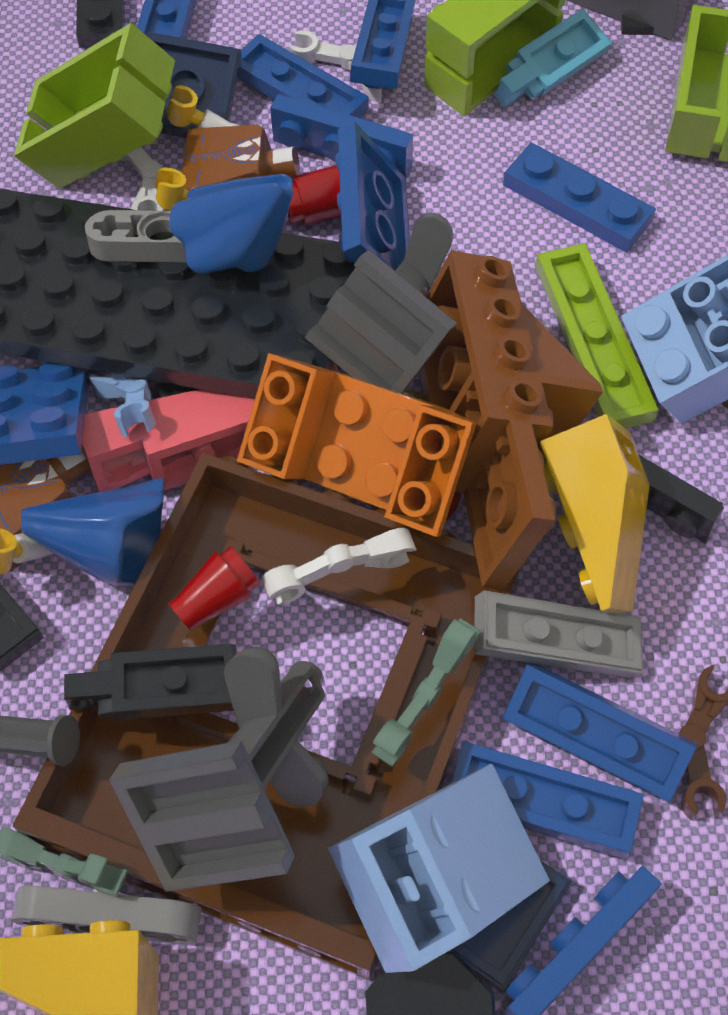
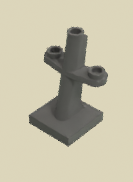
(380, 318)
(207, 807)

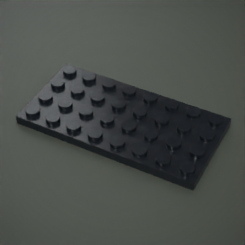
(155, 315)

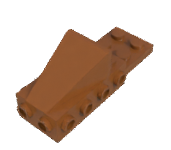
(519, 390)

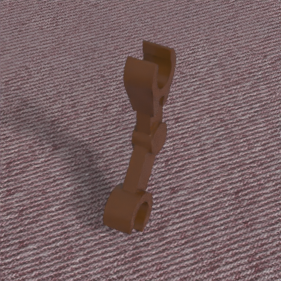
(704, 710)

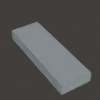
(558, 635)

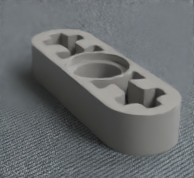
(113, 231)
(76, 909)

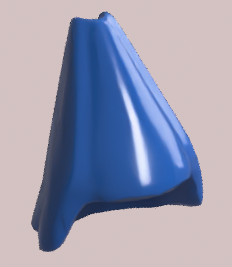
(233, 223)
(102, 531)

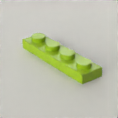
(596, 334)

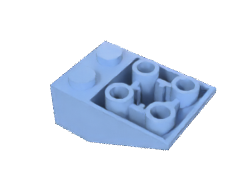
(685, 341)
(439, 870)

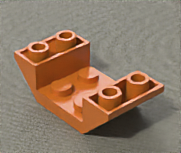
(357, 441)

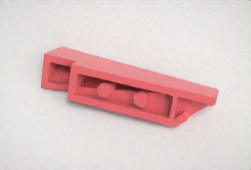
(183, 430)

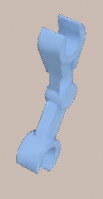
(136, 396)

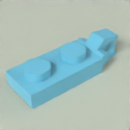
(553, 58)

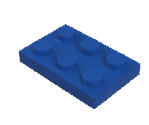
(370, 200)
(42, 411)

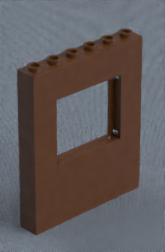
(272, 526)

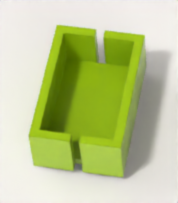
(475, 42)
(701, 88)
(96, 107)

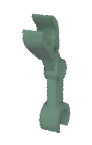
(452, 650)
(29, 854)

